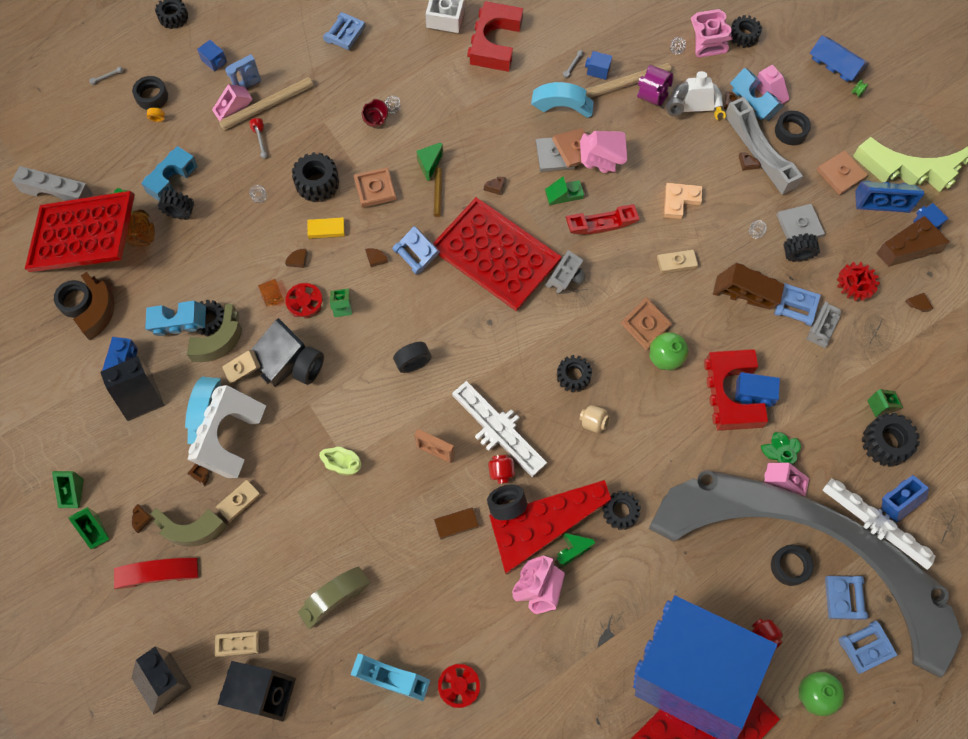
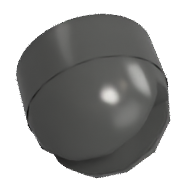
(579, 276)

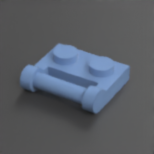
(348, 33)
(248, 72)
(420, 246)
(798, 299)
(839, 597)
(870, 654)

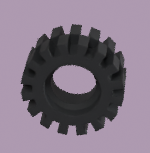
(173, 19)
(748, 24)
(176, 204)
(801, 247)
(217, 309)
(568, 383)
(630, 502)

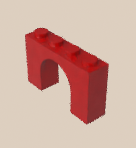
(494, 17)
(727, 413)

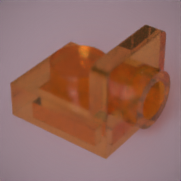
(271, 293)

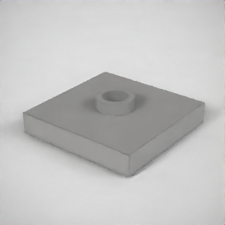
(549, 156)
(800, 221)

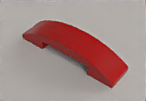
(602, 222)
(155, 571)

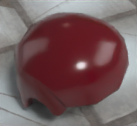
(375, 113)

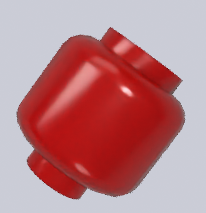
(501, 468)
(768, 630)

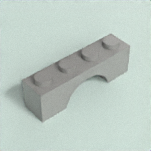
(34, 182)

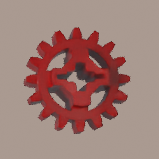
(849, 277)

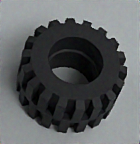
(310, 166)
(900, 429)

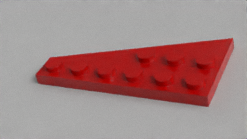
(545, 522)

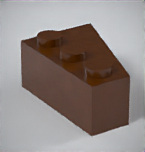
(913, 242)
(749, 285)

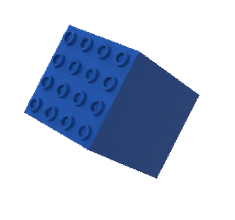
(702, 669)

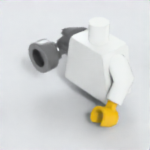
(696, 95)

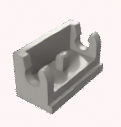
(564, 271)
(824, 325)

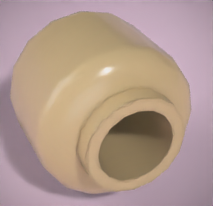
(594, 419)

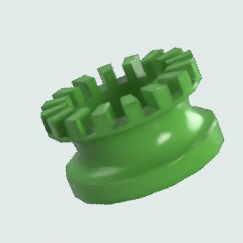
(859, 90)

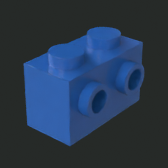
(119, 351)
(757, 389)
(904, 498)

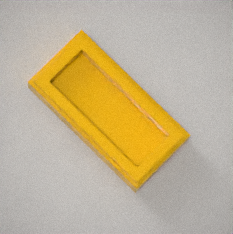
(325, 228)

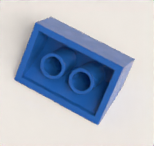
(838, 58)
(887, 196)

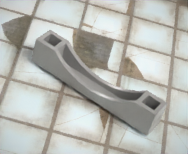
(780, 171)

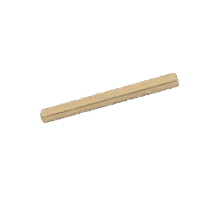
(620, 82)
(266, 103)

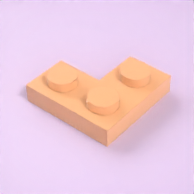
(680, 194)

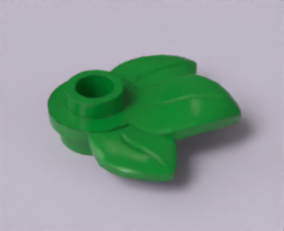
(782, 446)

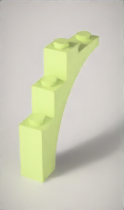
(912, 170)

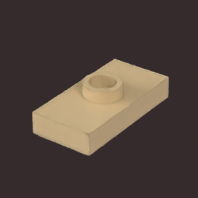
(677, 261)
(241, 366)
(238, 501)
(236, 644)

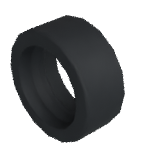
(150, 82)
(795, 117)
(68, 287)
(412, 357)
(308, 365)
(509, 510)
(805, 558)

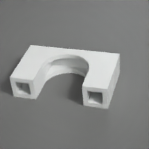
(206, 449)

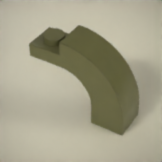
(220, 343)
(193, 534)
(332, 594)

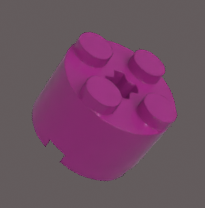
(655, 85)

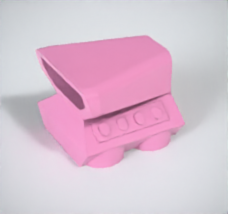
(711, 33)
(603, 150)
(539, 585)

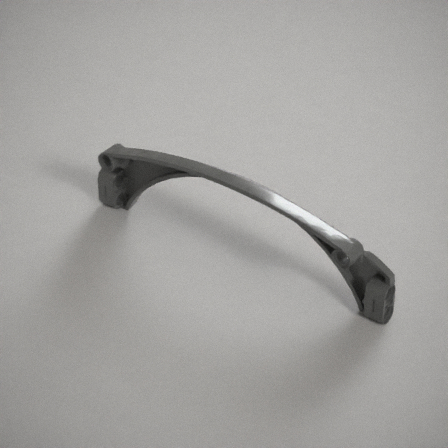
(929, 620)

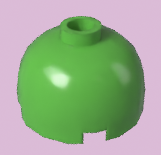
(668, 351)
(821, 693)

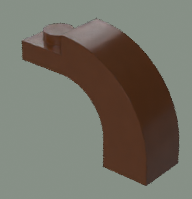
(100, 311)

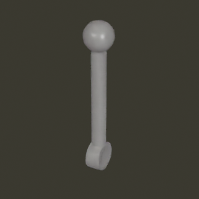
(566, 74)
(93, 81)

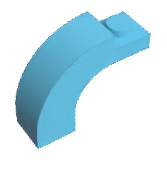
(562, 94)
(199, 401)
(390, 678)

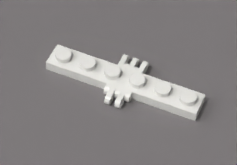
(499, 429)
(879, 523)

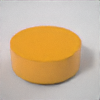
(155, 114)

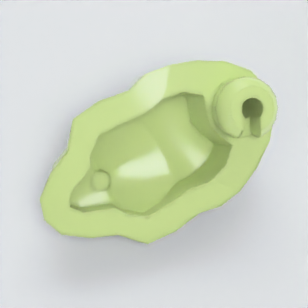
(340, 460)

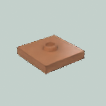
(569, 146)
(842, 172)
(375, 187)
(645, 322)
(434, 446)

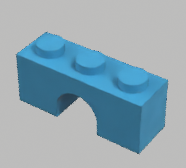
(764, 106)
(175, 163)
(188, 317)

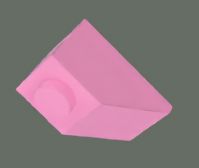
(774, 83)
(231, 101)
(786, 477)

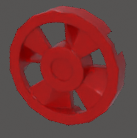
(303, 300)
(458, 686)

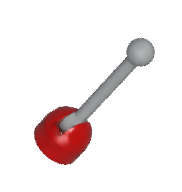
(257, 126)

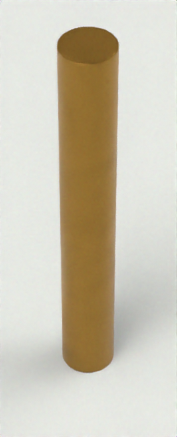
(437, 192)

